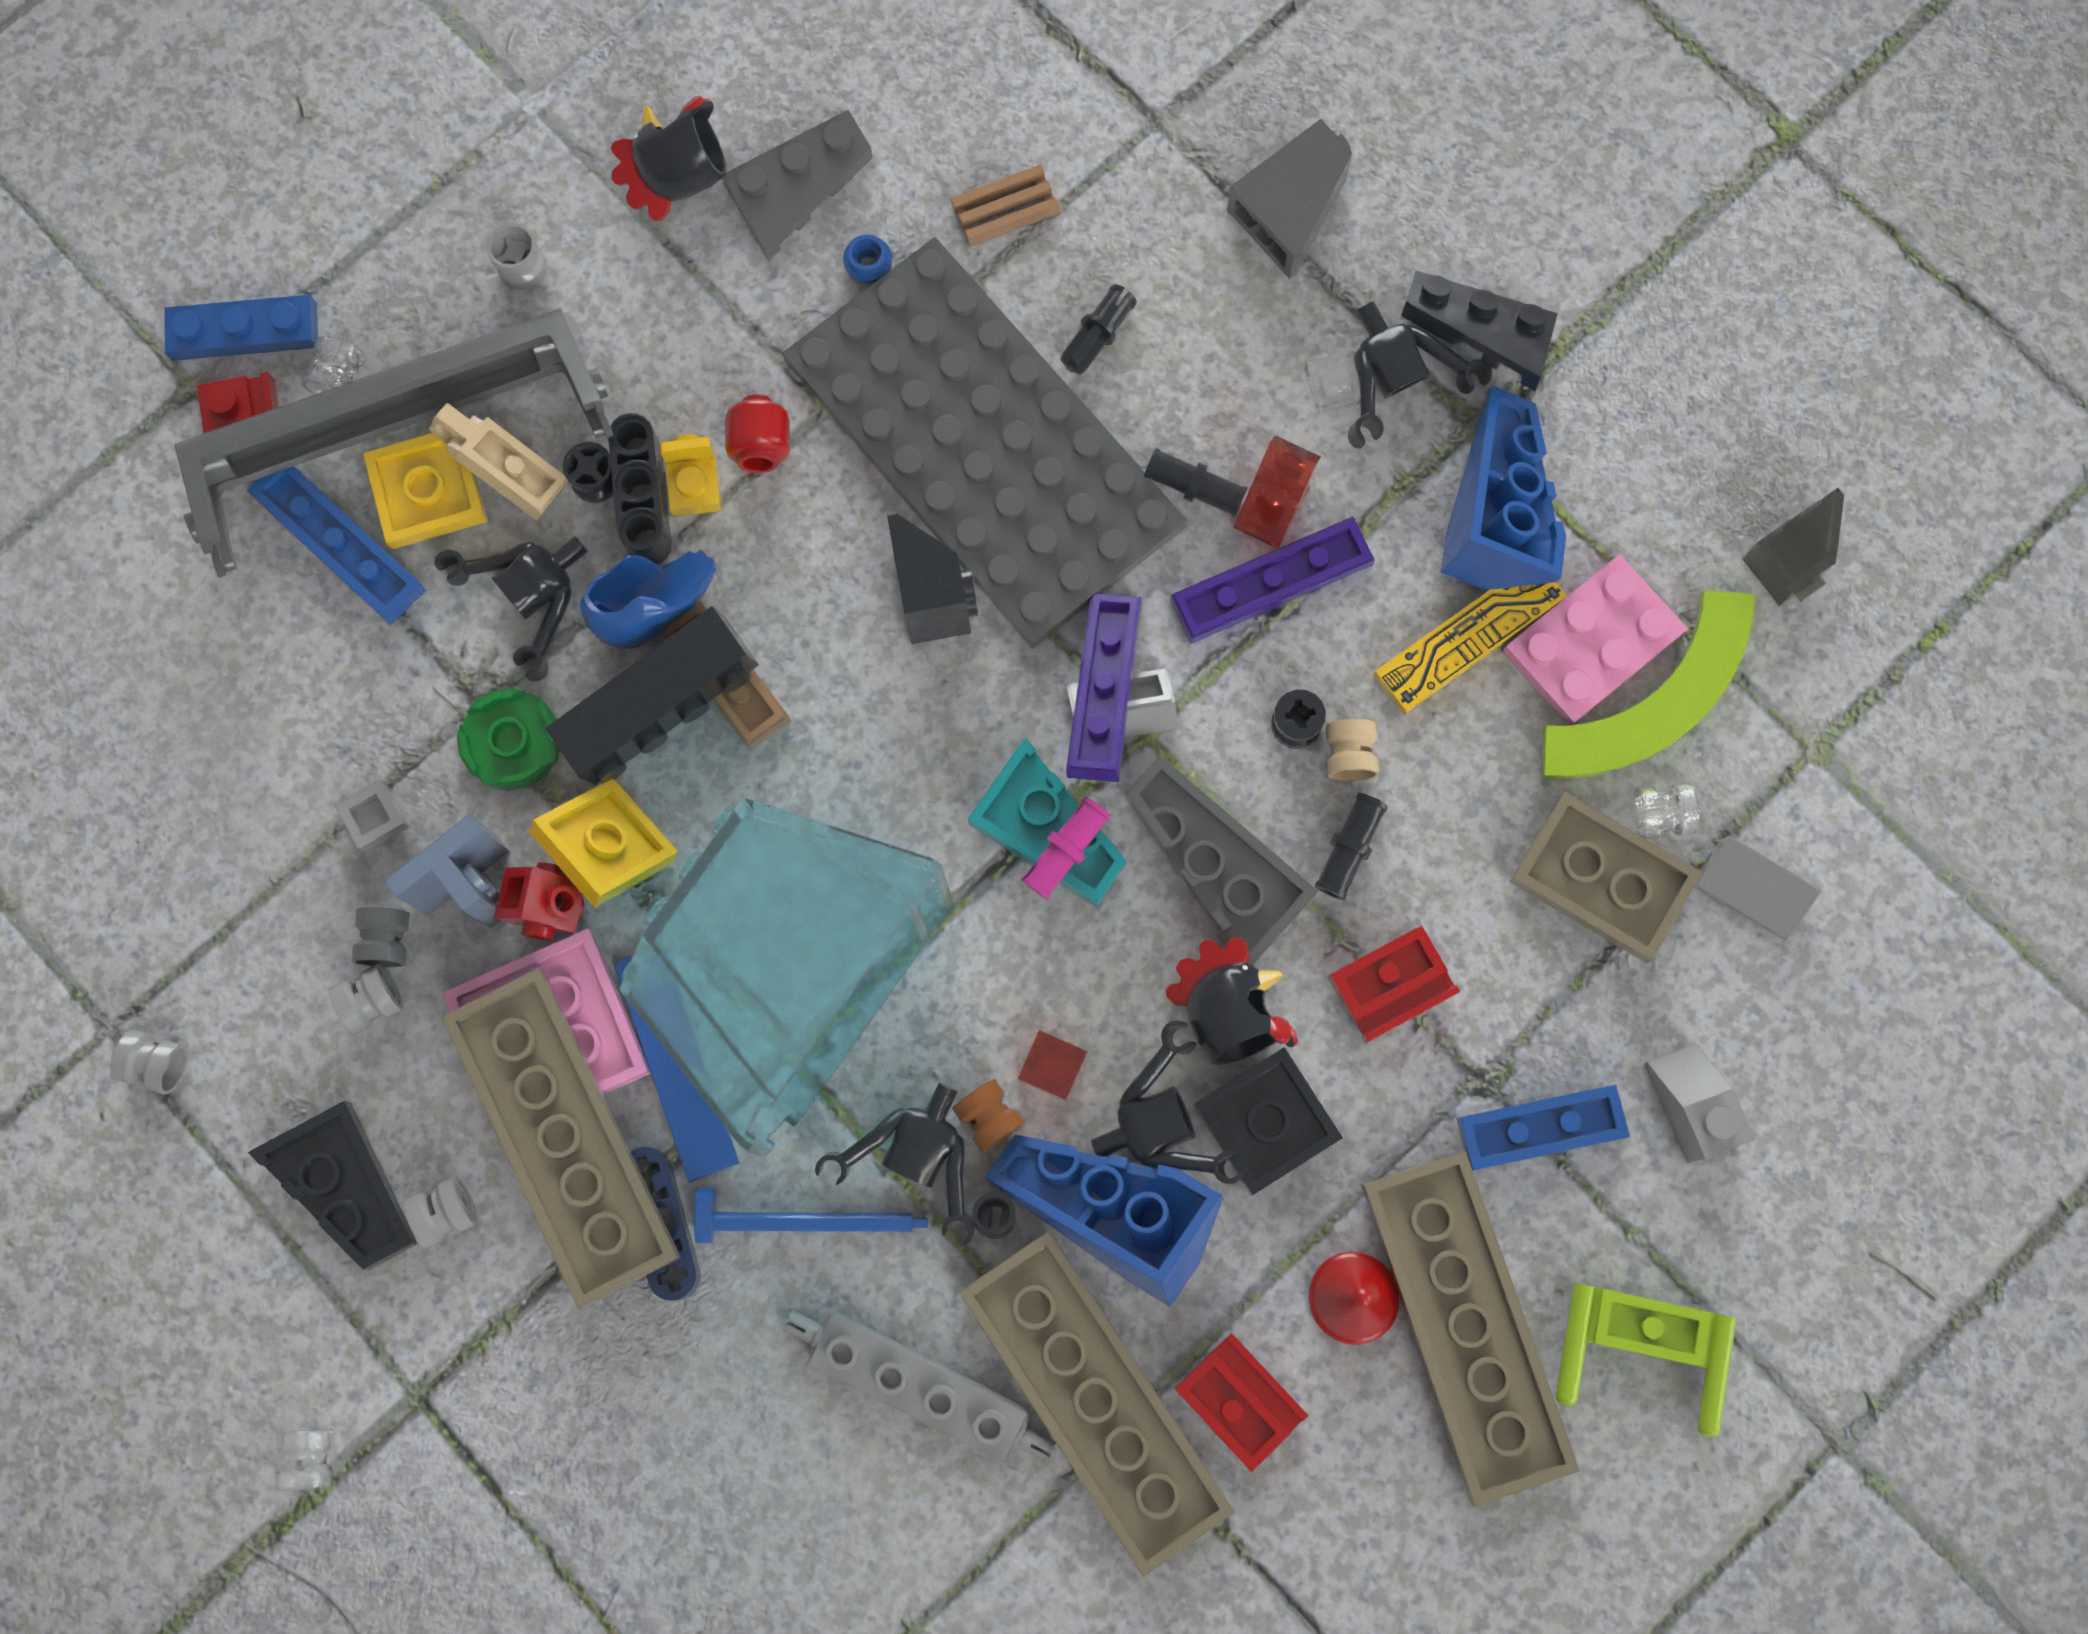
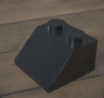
(932, 587)

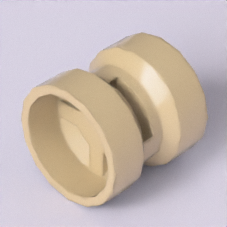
(1352, 750)

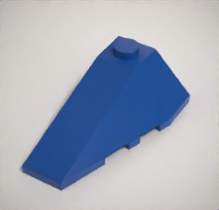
(1504, 512)
(1125, 1214)

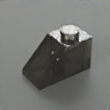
(1800, 551)

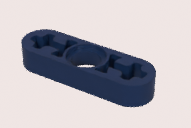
(661, 1181)

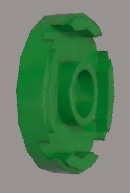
(507, 739)

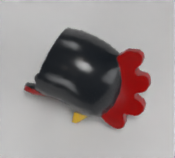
(671, 160)
(1227, 1003)

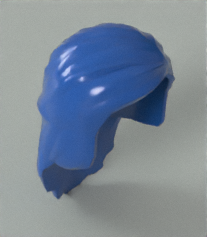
(642, 597)

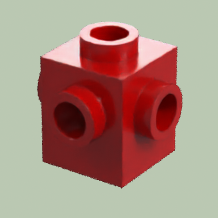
(540, 901)

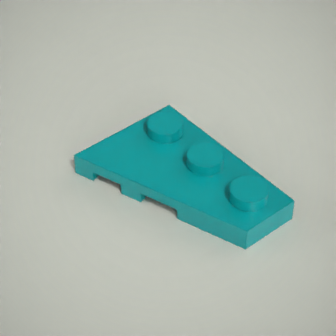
(1024, 810)

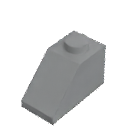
(1699, 1104)

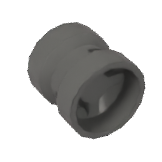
(380, 934)

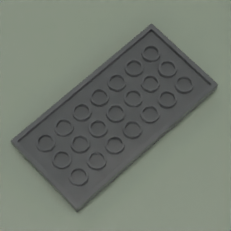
(984, 441)

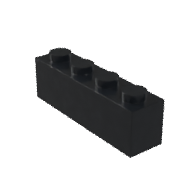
(653, 697)

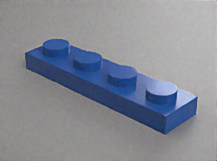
(338, 542)

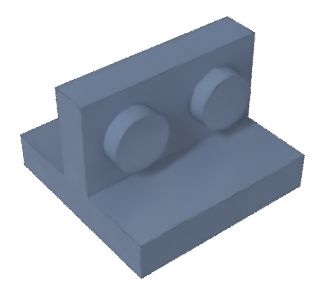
(453, 869)

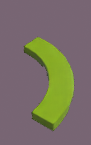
(1669, 712)

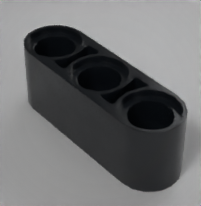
(634, 468)

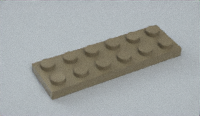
(560, 1138)
(1470, 1329)
(1097, 1403)

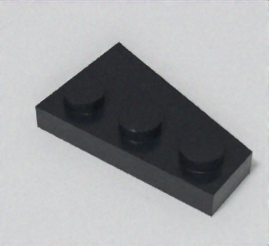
(1494, 325)
(341, 1183)

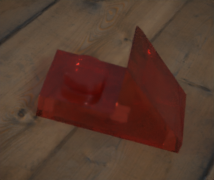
(1277, 491)

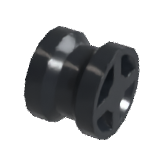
(585, 461)
(1297, 730)

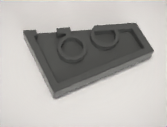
(794, 178)

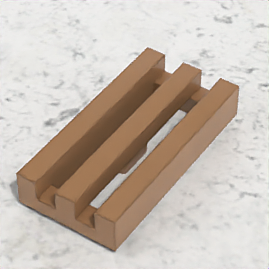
(1002, 198)

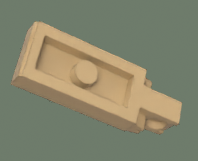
(499, 460)

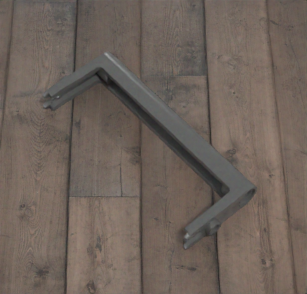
(373, 408)

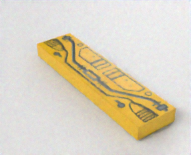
(1464, 641)

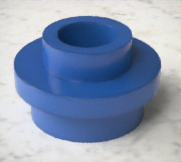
(863, 247)

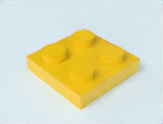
(422, 491)
(603, 842)

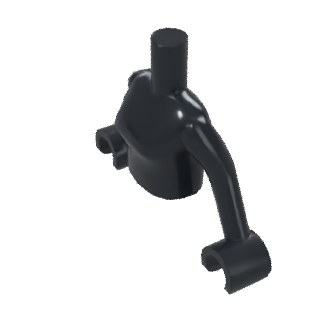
(1395, 364)
(529, 582)
(1161, 1120)
(917, 1151)

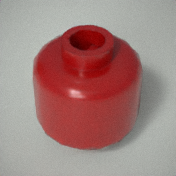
(757, 434)

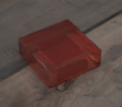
(1052, 1065)

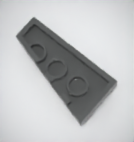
(1223, 864)

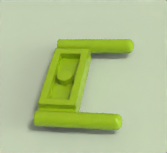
(1649, 1330)

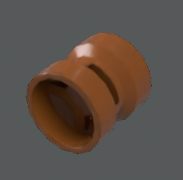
(989, 1117)

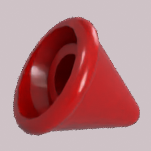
(1353, 1298)

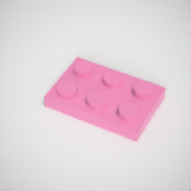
(1594, 640)

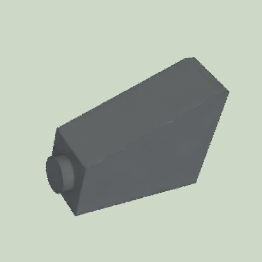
(1292, 194)

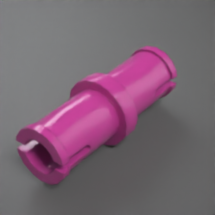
(1066, 847)

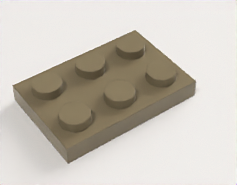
(1606, 877)

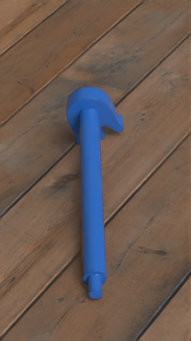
(709, 1221)

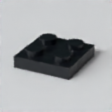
(1269, 1120)

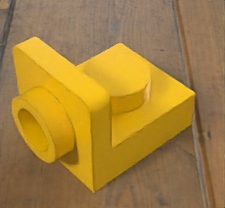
(691, 475)

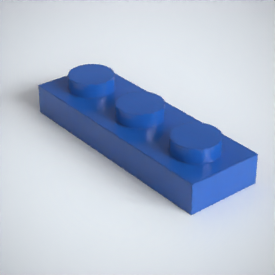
(240, 327)
(1543, 1127)

